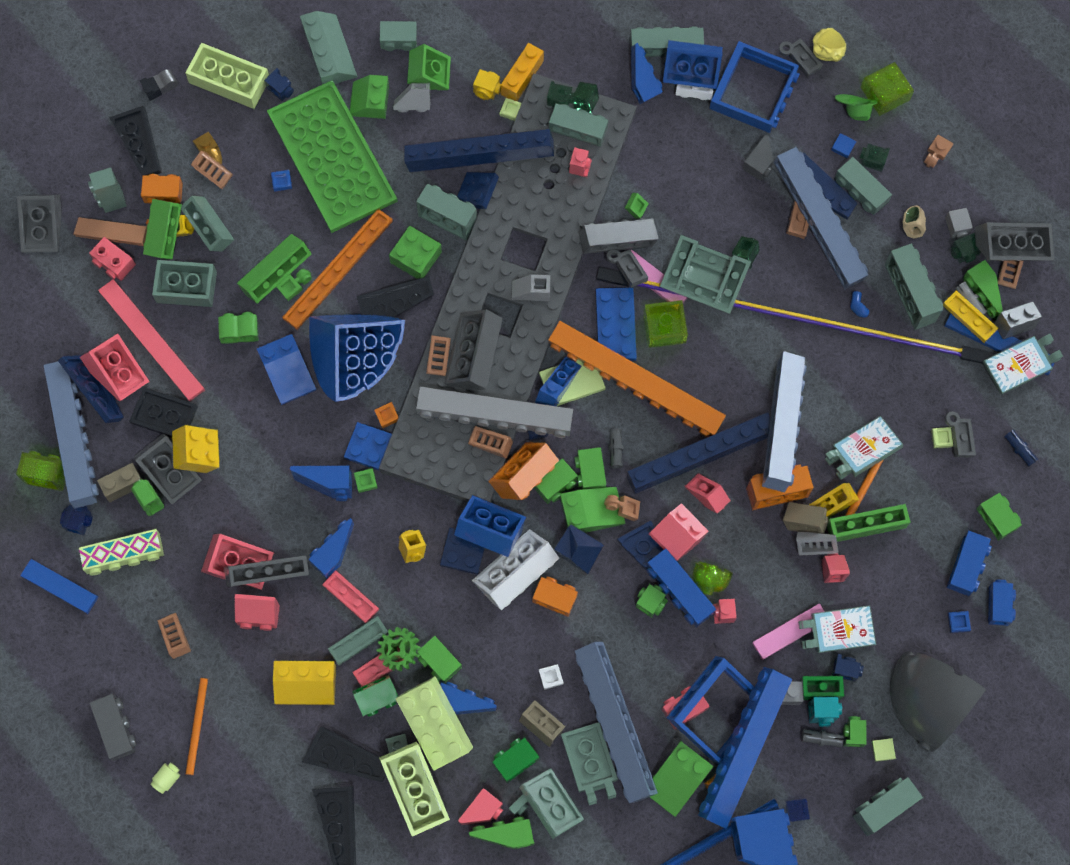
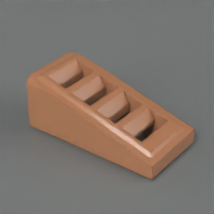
(201, 163)
(1015, 277)
(442, 340)
(505, 448)
(179, 646)

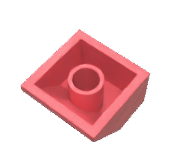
(679, 532)
(256, 612)

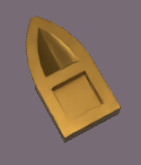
(207, 144)

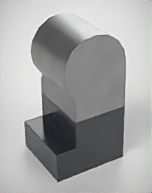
(159, 84)

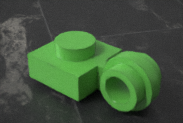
(290, 287)

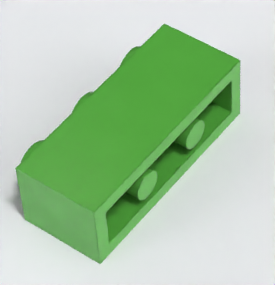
(162, 229)

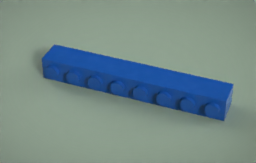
(744, 747)

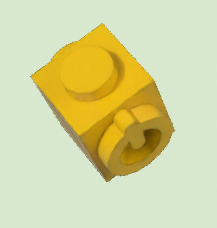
(486, 85)
(412, 546)

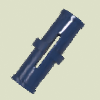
(1021, 448)

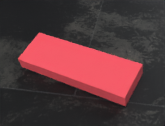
(350, 597)
(372, 671)

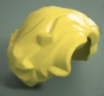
(829, 45)

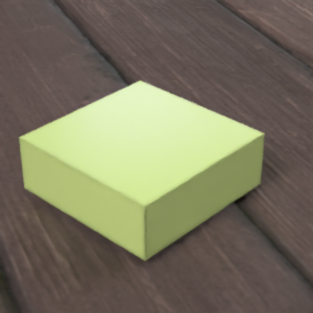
(510, 109)
(942, 437)
(883, 750)

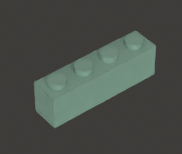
(656, 40)

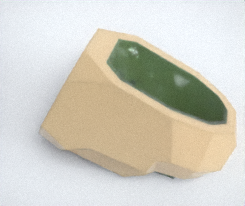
(914, 222)

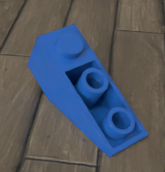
(642, 78)
(558, 383)
(331, 553)
(466, 701)

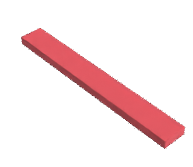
(151, 340)

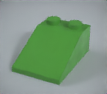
(587, 510)
(679, 778)

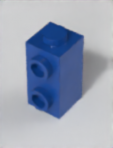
(1001, 603)

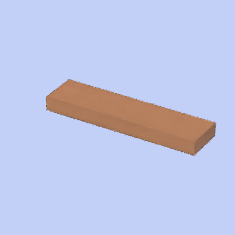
(111, 230)

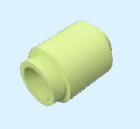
(165, 777)

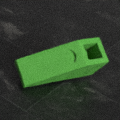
(984, 284)
(509, 835)

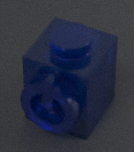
(76, 519)

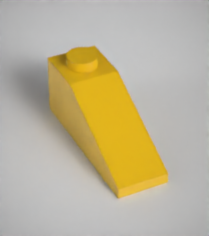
(837, 499)

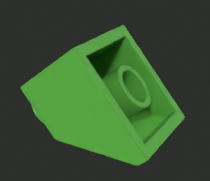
(429, 66)
(370, 97)

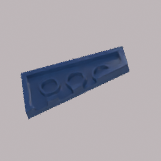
(840, 200)
(92, 389)
(641, 544)

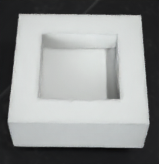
(551, 677)

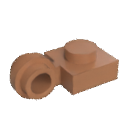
(939, 148)
(627, 506)

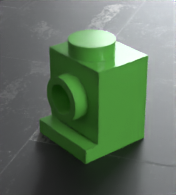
(855, 732)

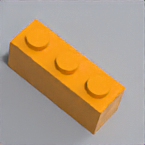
(522, 72)

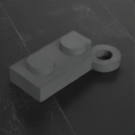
(802, 56)
(628, 266)
(962, 436)

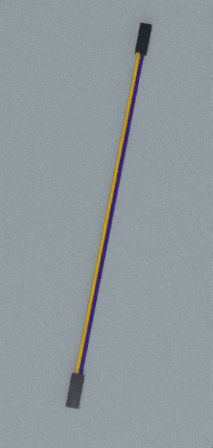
(967, 353)

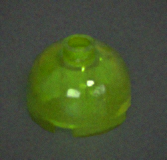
(711, 577)

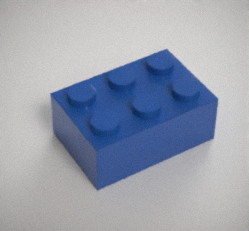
(692, 64)
(490, 526)

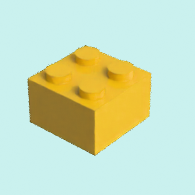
(195, 449)

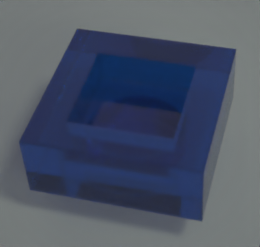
(797, 810)

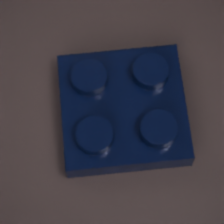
(478, 188)
(461, 554)

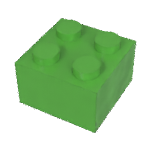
(415, 253)

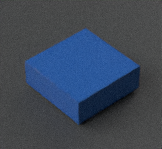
(843, 145)
(281, 180)
(959, 622)

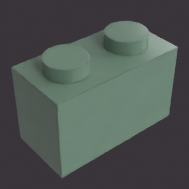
(398, 35)

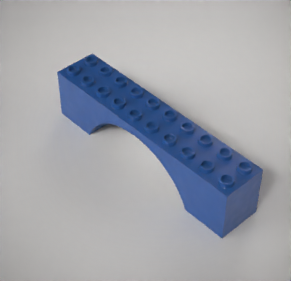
(763, 838)

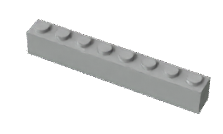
(494, 411)

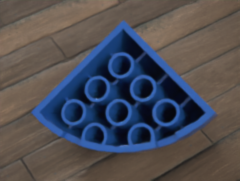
(352, 351)

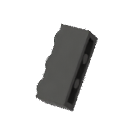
(113, 727)

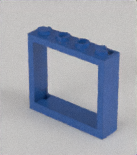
(767, 60)
(694, 695)

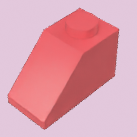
(708, 493)
(835, 568)
(482, 809)

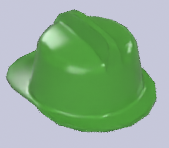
(857, 107)

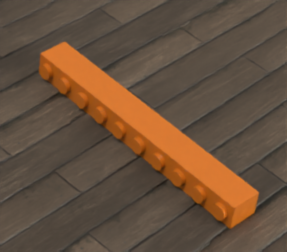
(639, 380)

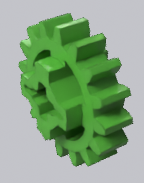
(404, 642)

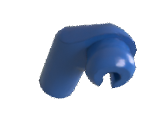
(856, 305)

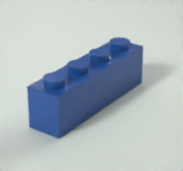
(681, 588)

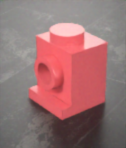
(580, 162)
(725, 611)

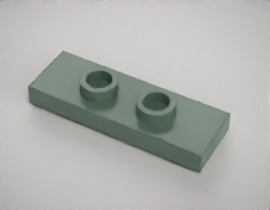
(358, 641)

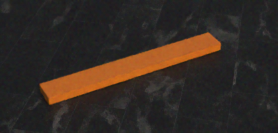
(337, 269)

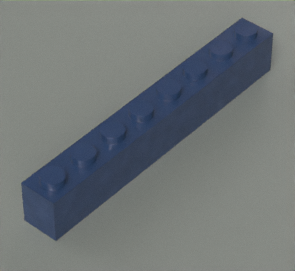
(479, 150)
(699, 453)

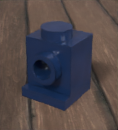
(279, 85)
(847, 668)

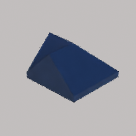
(578, 549)

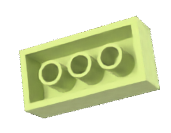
(227, 75)
(434, 723)
(414, 788)

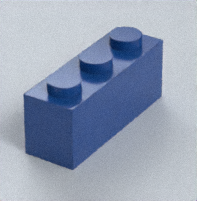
(969, 563)

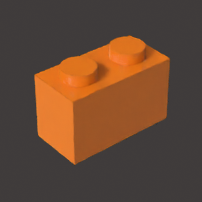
(162, 188)
(555, 596)

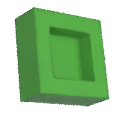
(636, 205)
(365, 480)

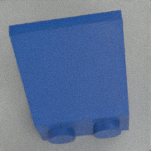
(286, 369)
(328, 480)

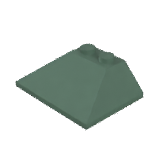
(705, 275)

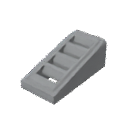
(810, 549)

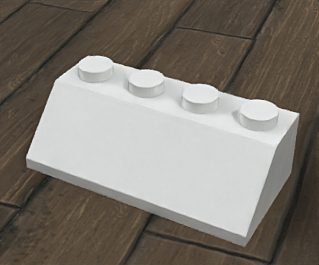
(513, 574)

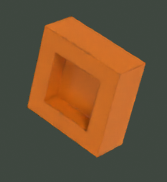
(387, 415)

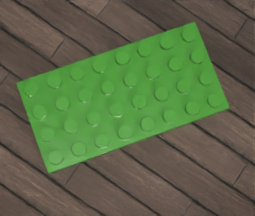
(332, 156)

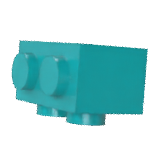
(824, 710)

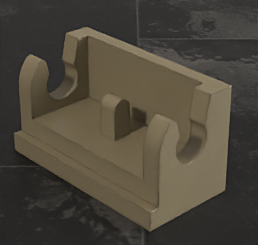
(805, 518)
(541, 723)

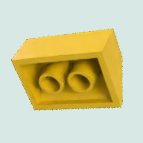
(304, 682)

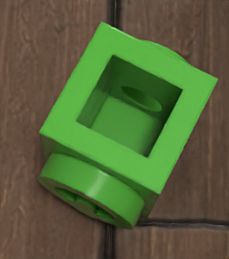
(651, 600)

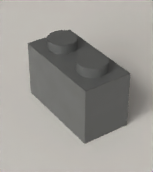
(1018, 320)

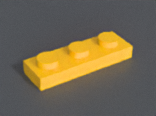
(970, 316)

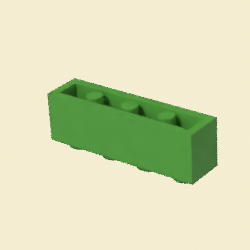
(274, 268)
(869, 523)

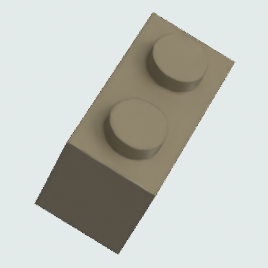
(119, 482)

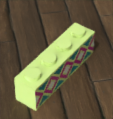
(121, 551)

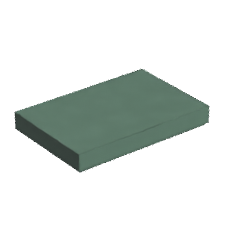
(551, 803)

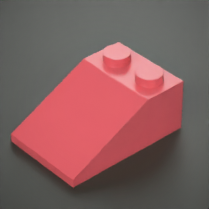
(115, 367)
(229, 552)

